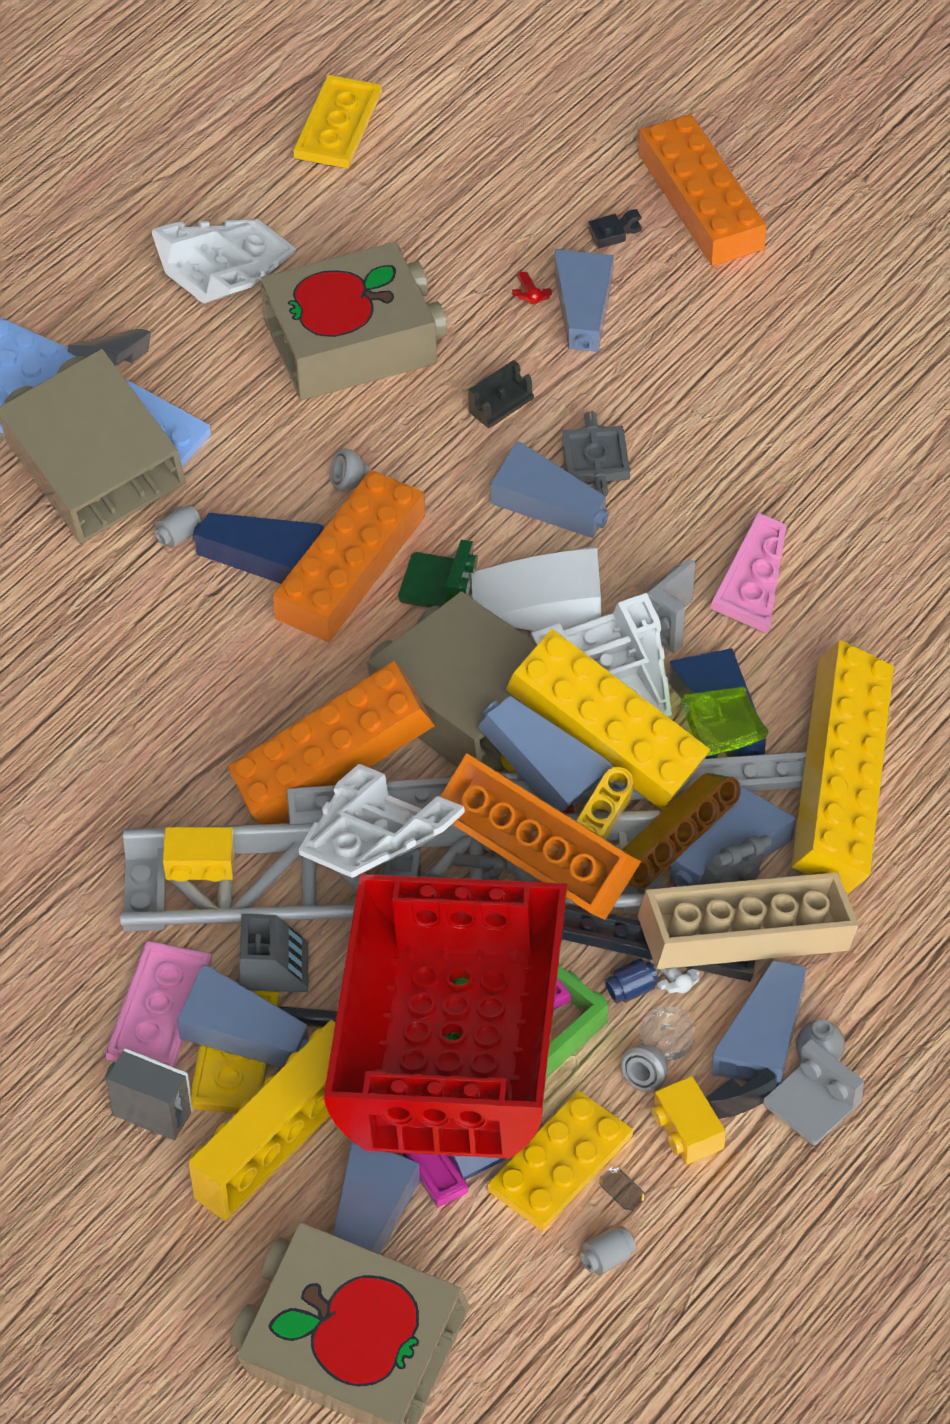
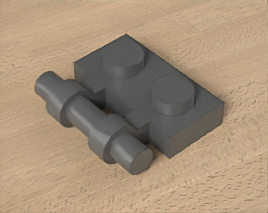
(737, 862)

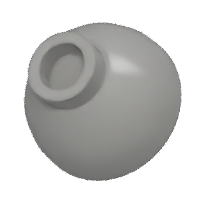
(347, 470)
(825, 1035)
(644, 1067)

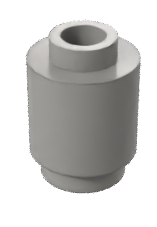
(177, 526)
(607, 1250)

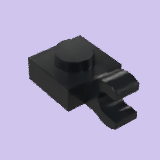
(611, 230)

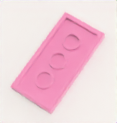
(155, 1002)

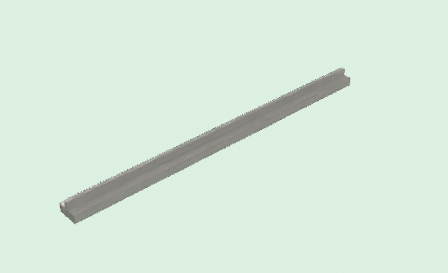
(752, 773)

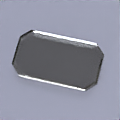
(621, 1188)

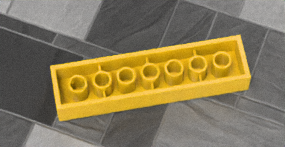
(843, 765)

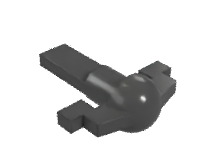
(495, 863)

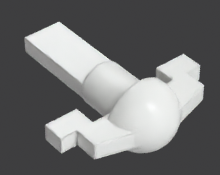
(680, 982)

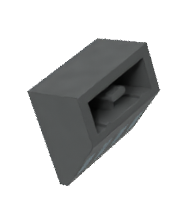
(272, 955)

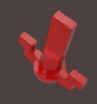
(532, 294)

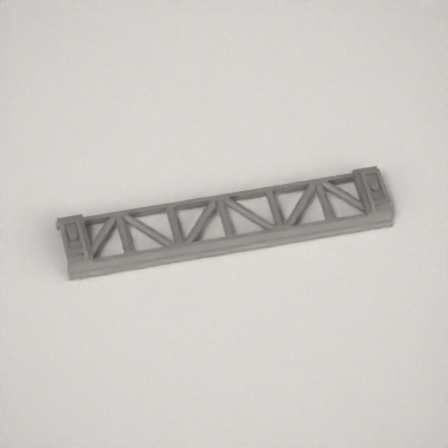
(147, 883)

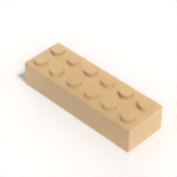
(747, 920)

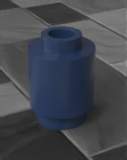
(631, 981)

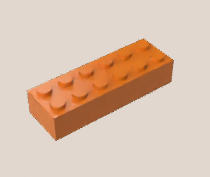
(702, 189)
(349, 555)
(331, 741)
(539, 837)

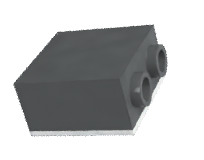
(149, 1094)

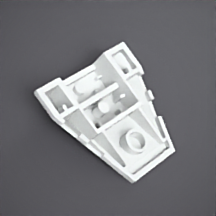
(220, 258)
(626, 646)
(370, 827)

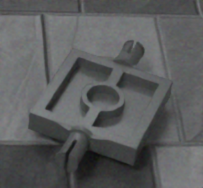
(596, 453)

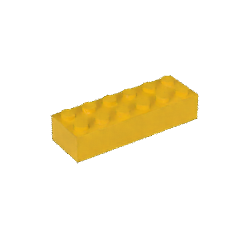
(607, 717)
(264, 1130)

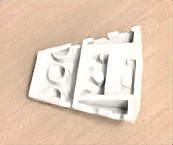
(542, 589)

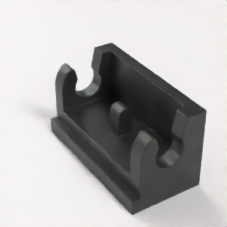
(500, 394)

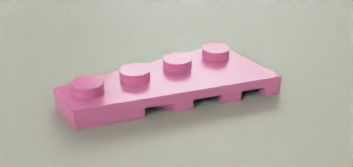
(752, 578)

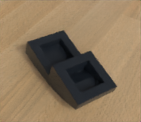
(733, 1099)

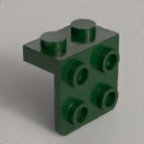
(437, 579)

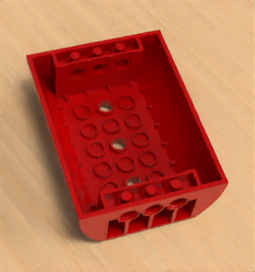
(391, 1069)

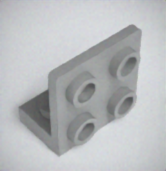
(669, 602)
(816, 1094)

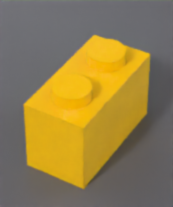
(199, 853)
(688, 1120)

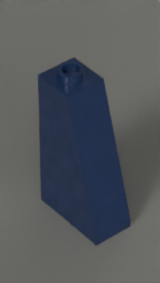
(255, 544)
(711, 673)

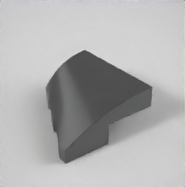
(118, 347)

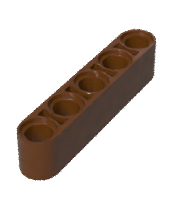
(681, 825)

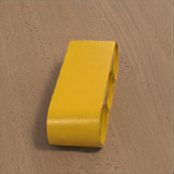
(609, 800)

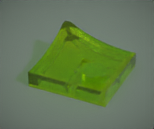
(723, 719)

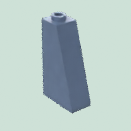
(584, 294)
(547, 493)
(542, 753)
(745, 819)
(238, 1021)
(763, 1027)
(374, 1196)

